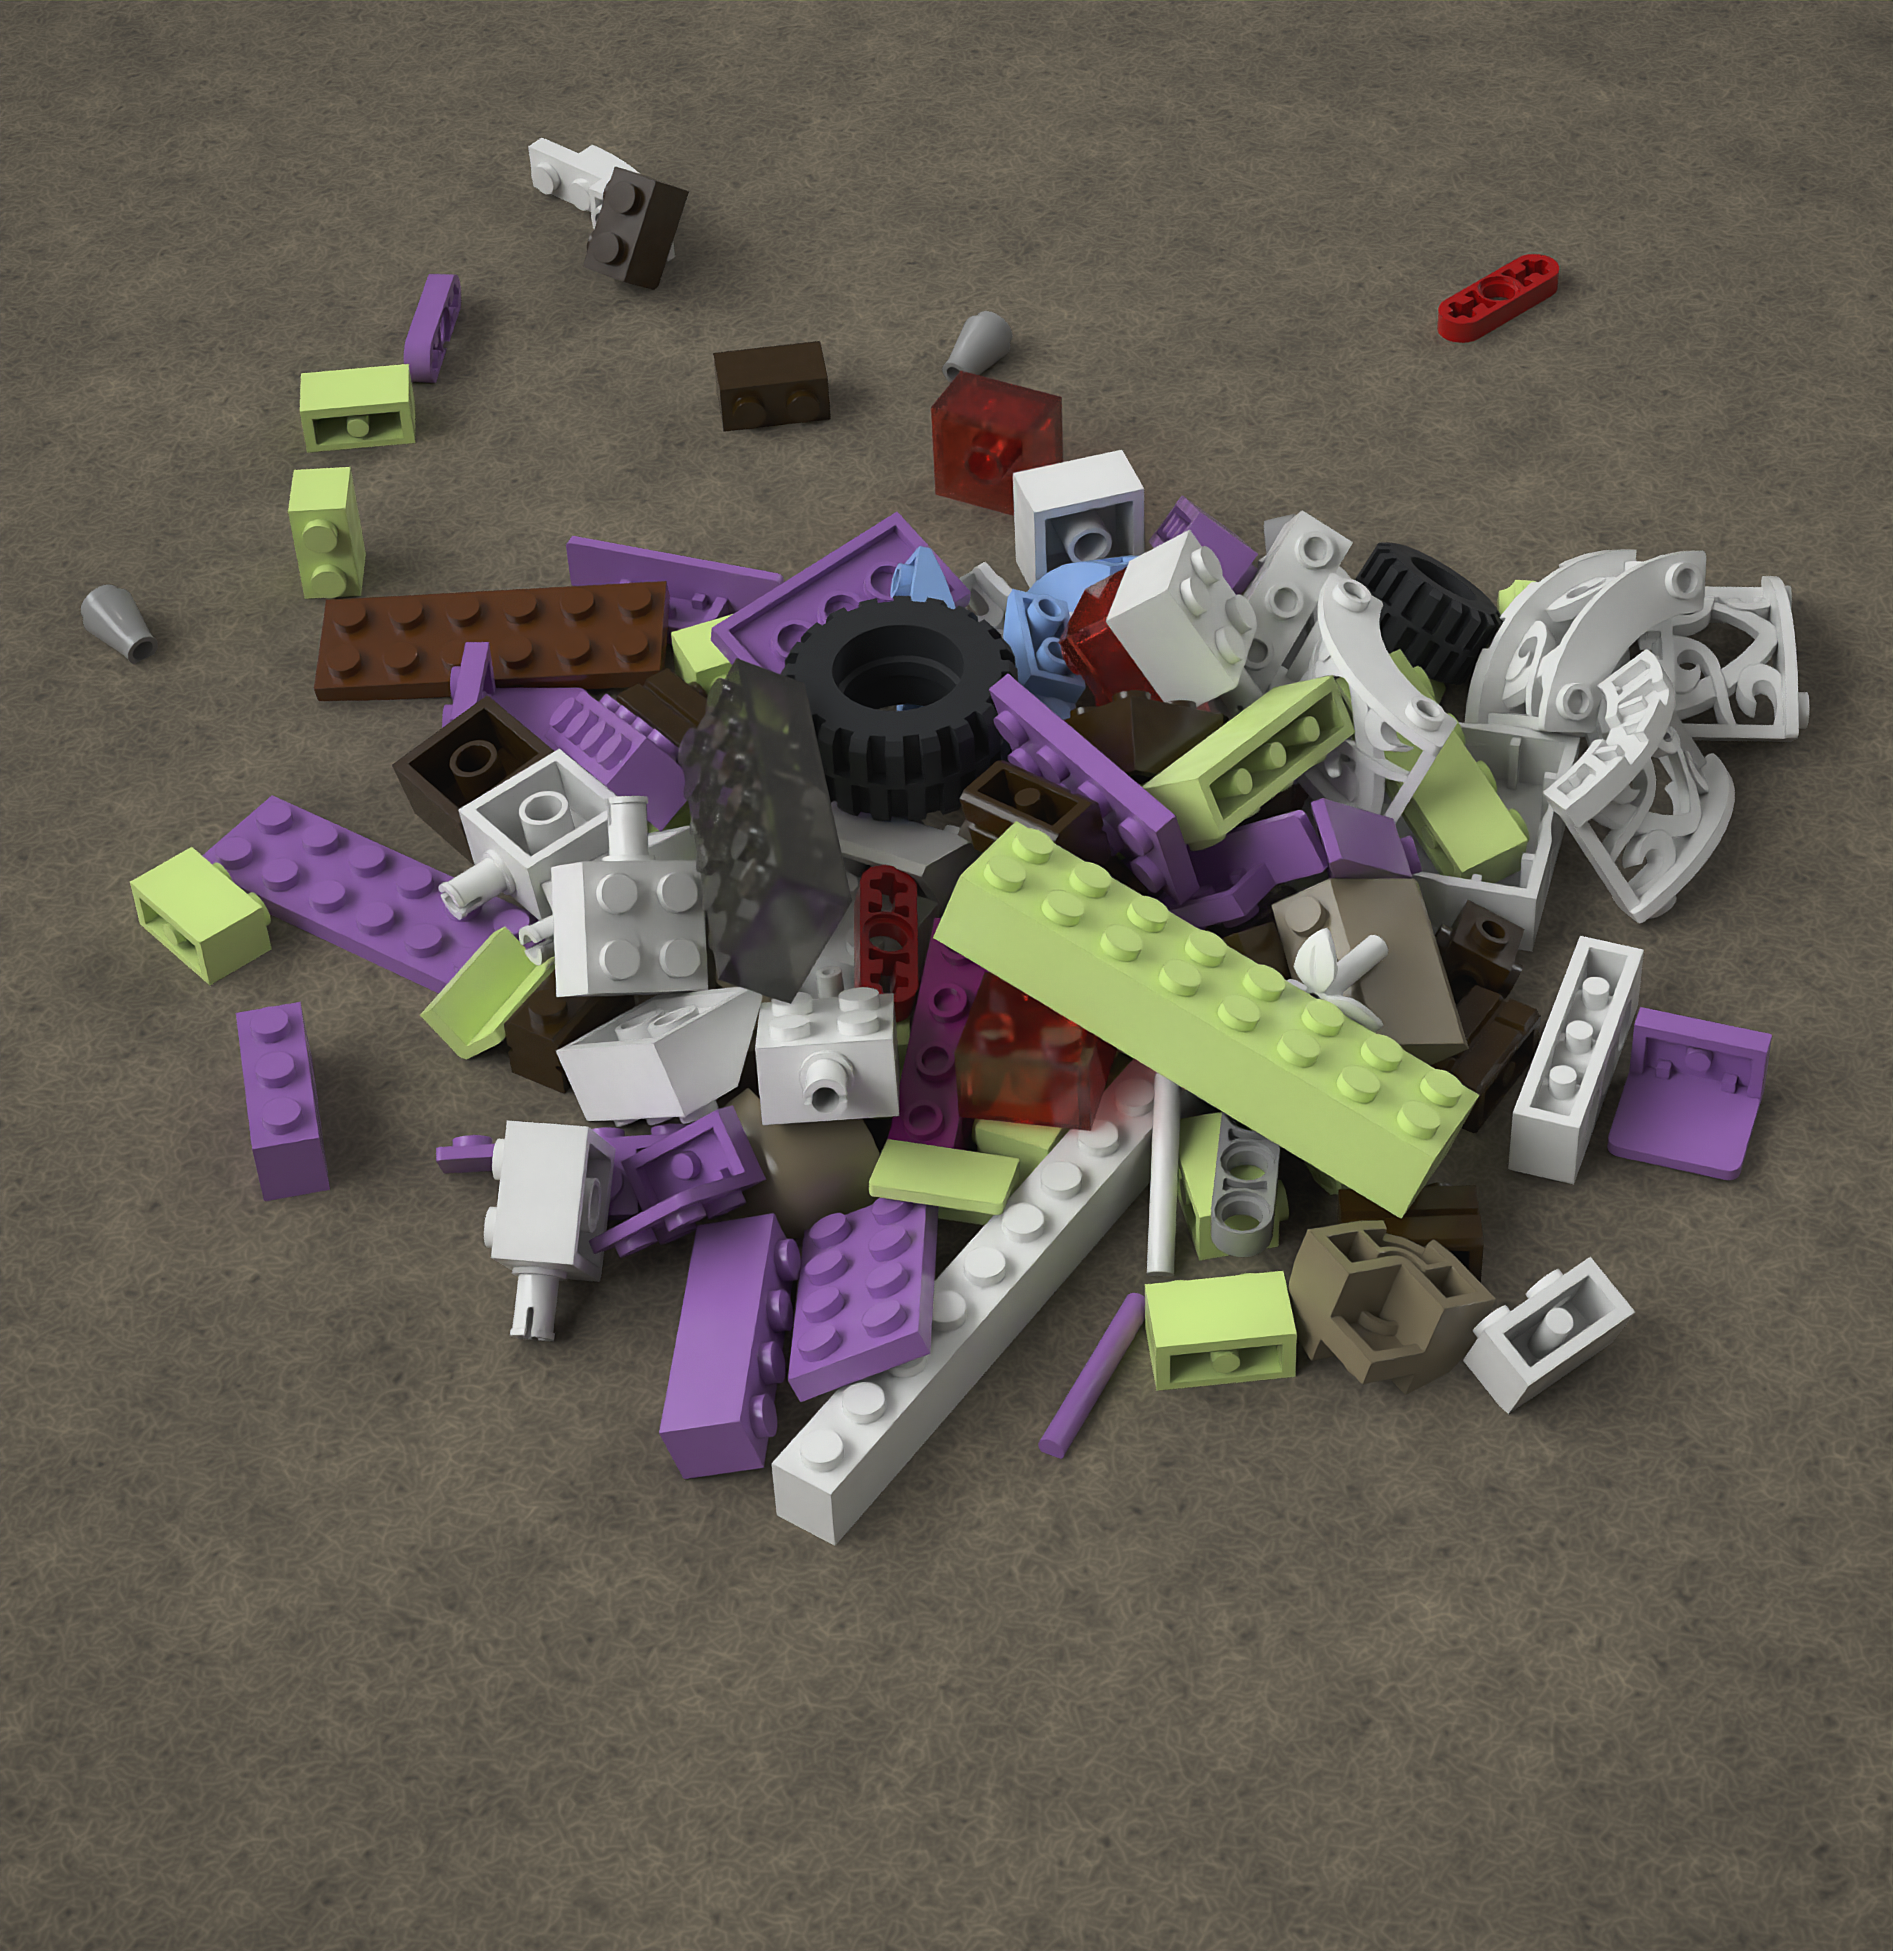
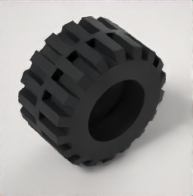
(1429, 611)

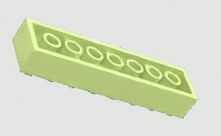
(1206, 1017)

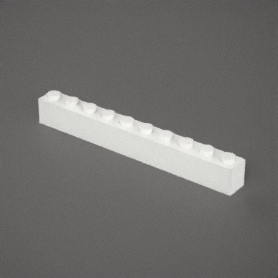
(978, 1310)

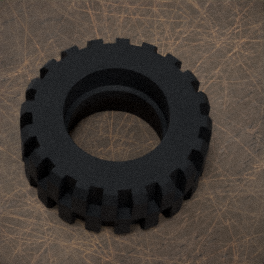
(903, 656)

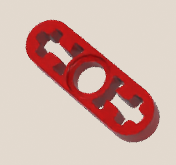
(1523, 282)
(899, 924)

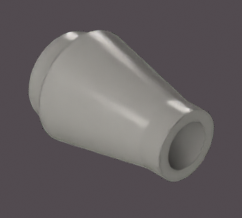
(979, 346)
(116, 620)

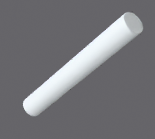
(1164, 1177)

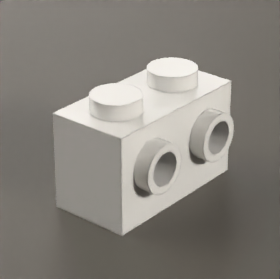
(1548, 1334)

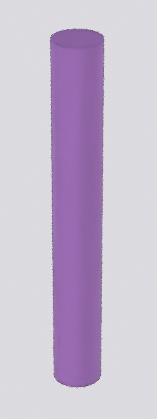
(1094, 1377)

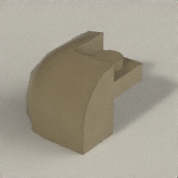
(807, 1168)
(1384, 1304)

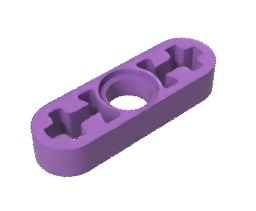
(432, 326)

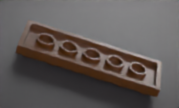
(534, 635)

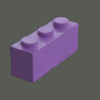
(282, 1101)

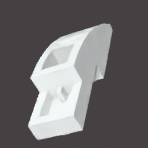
(574, 175)

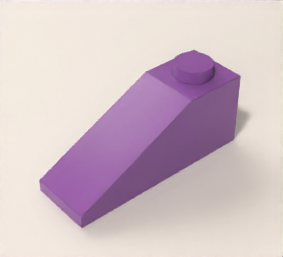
(1363, 843)

